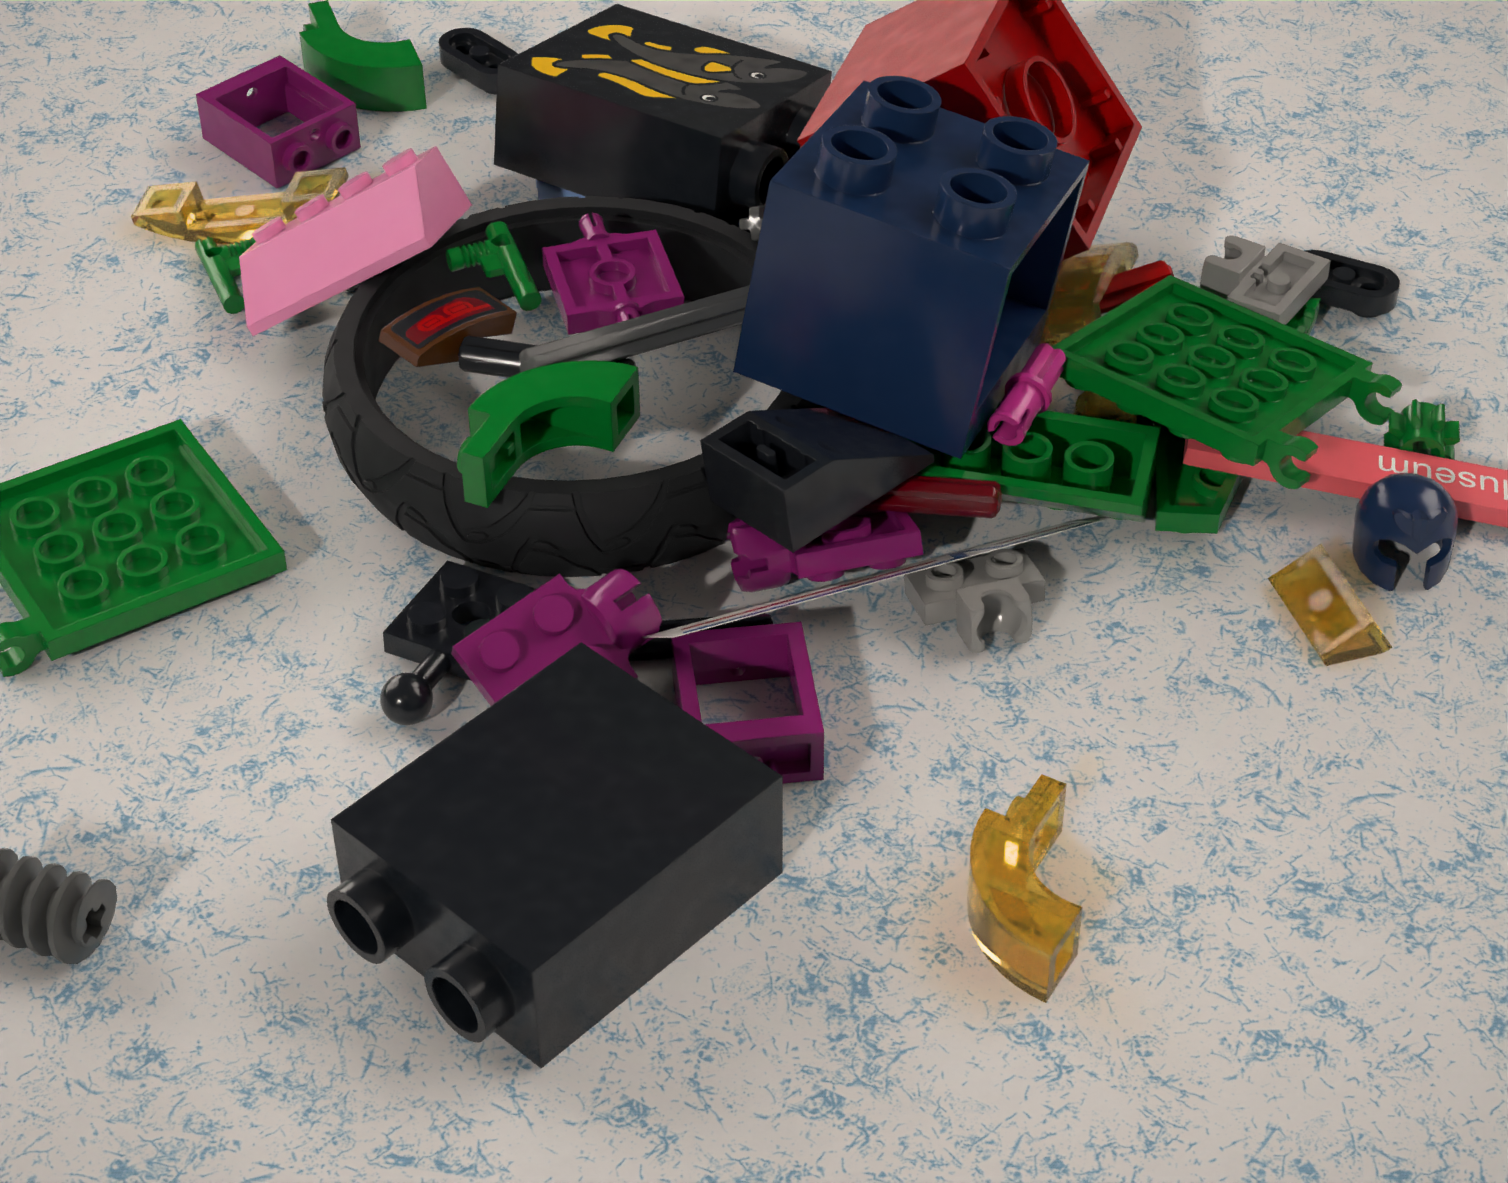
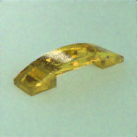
(184, 214)
(1082, 286)

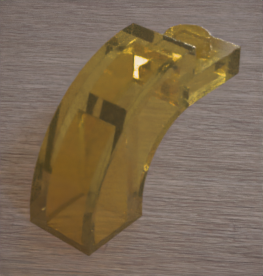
(1012, 914)

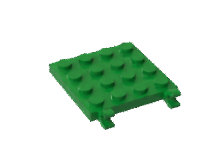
(1221, 375)
(122, 543)

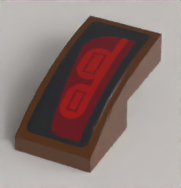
(437, 327)

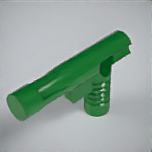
(498, 257)
(221, 266)

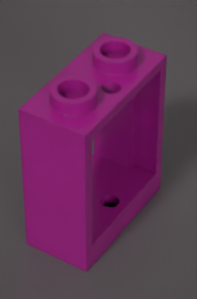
(279, 87)
(785, 744)

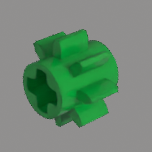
(1423, 430)

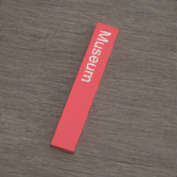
(1352, 466)

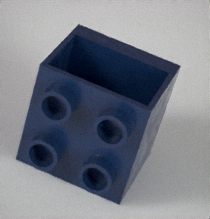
(909, 262)

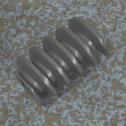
(53, 911)

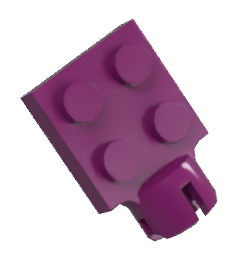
(863, 539)
(552, 623)

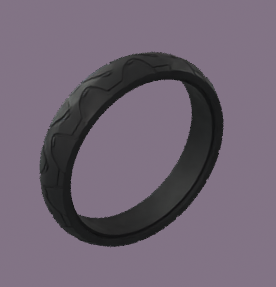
(531, 523)

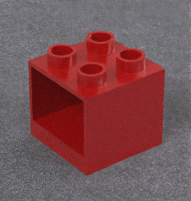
(998, 63)

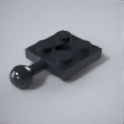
(432, 626)

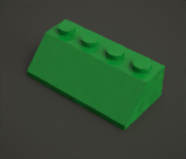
(1064, 465)

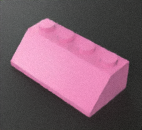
(349, 237)

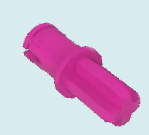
(1027, 395)

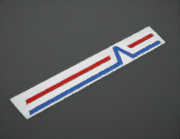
(837, 588)

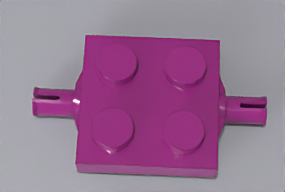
(609, 276)

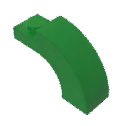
(366, 72)
(544, 411)

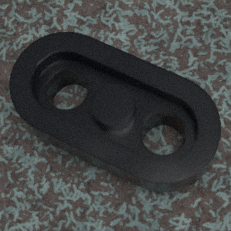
(474, 56)
(1358, 286)

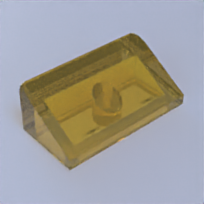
(1328, 609)

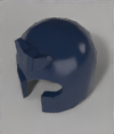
(1410, 512)

